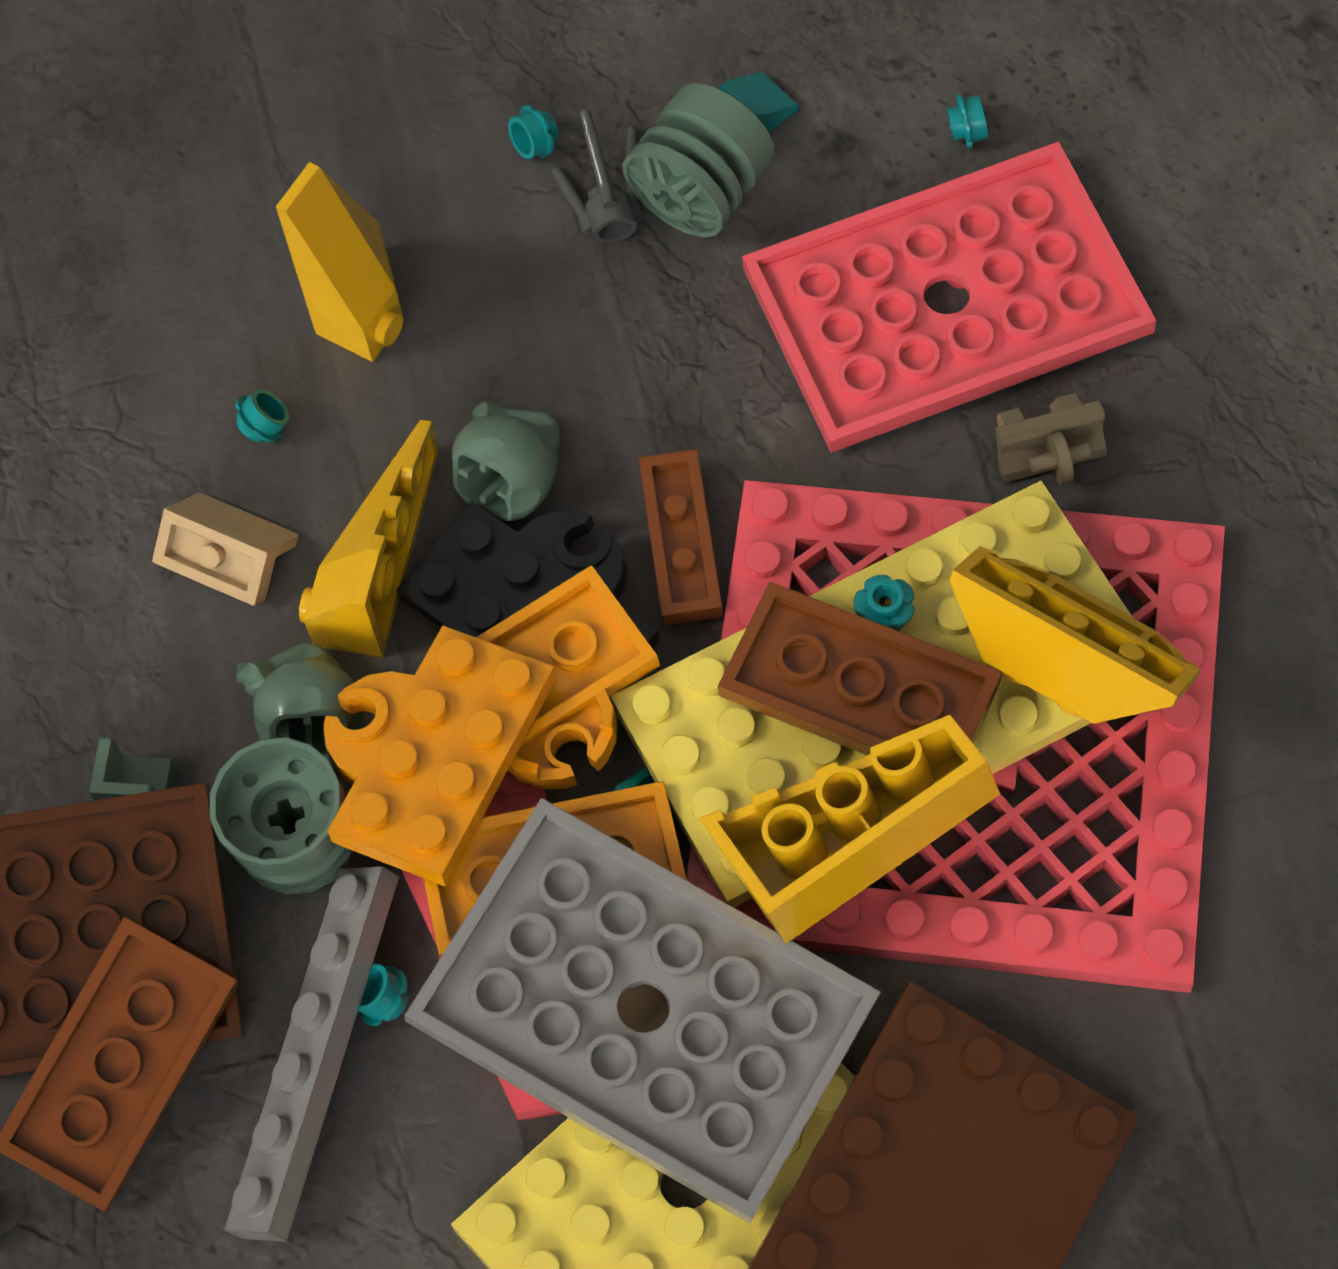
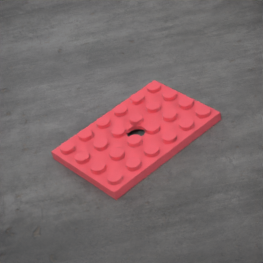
(1012, 235)

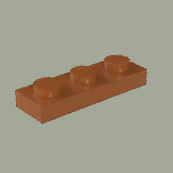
(680, 537)

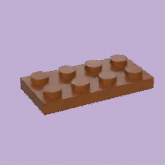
(850, 674)
(116, 1064)

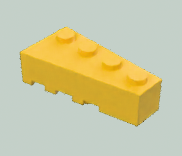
(851, 823)

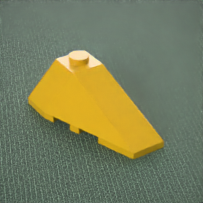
(340, 264)
(359, 577)

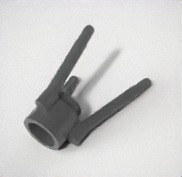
(609, 211)

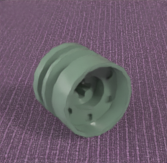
(699, 159)
(253, 809)

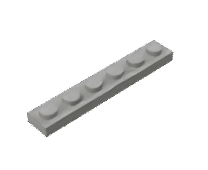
(311, 1055)

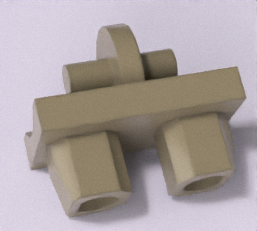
(1050, 441)

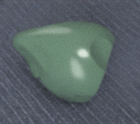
(506, 460)
(296, 693)

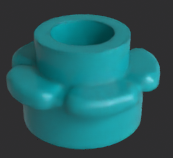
(967, 120)
(533, 132)
(261, 416)
(879, 587)
(384, 995)

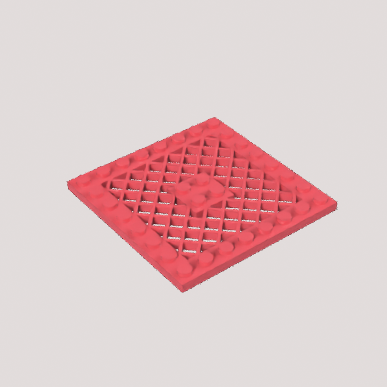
(1031, 938)

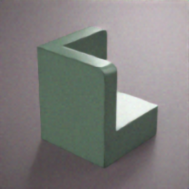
(127, 775)

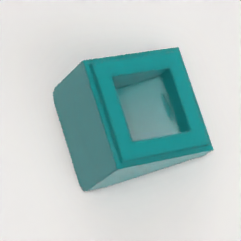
(762, 97)

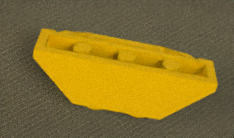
(1066, 640)

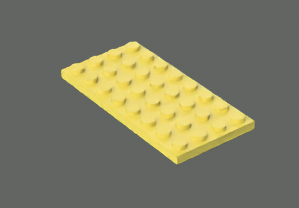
(724, 753)

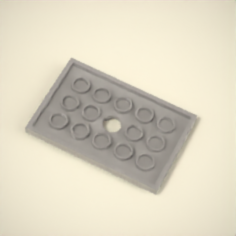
(747, 1027)

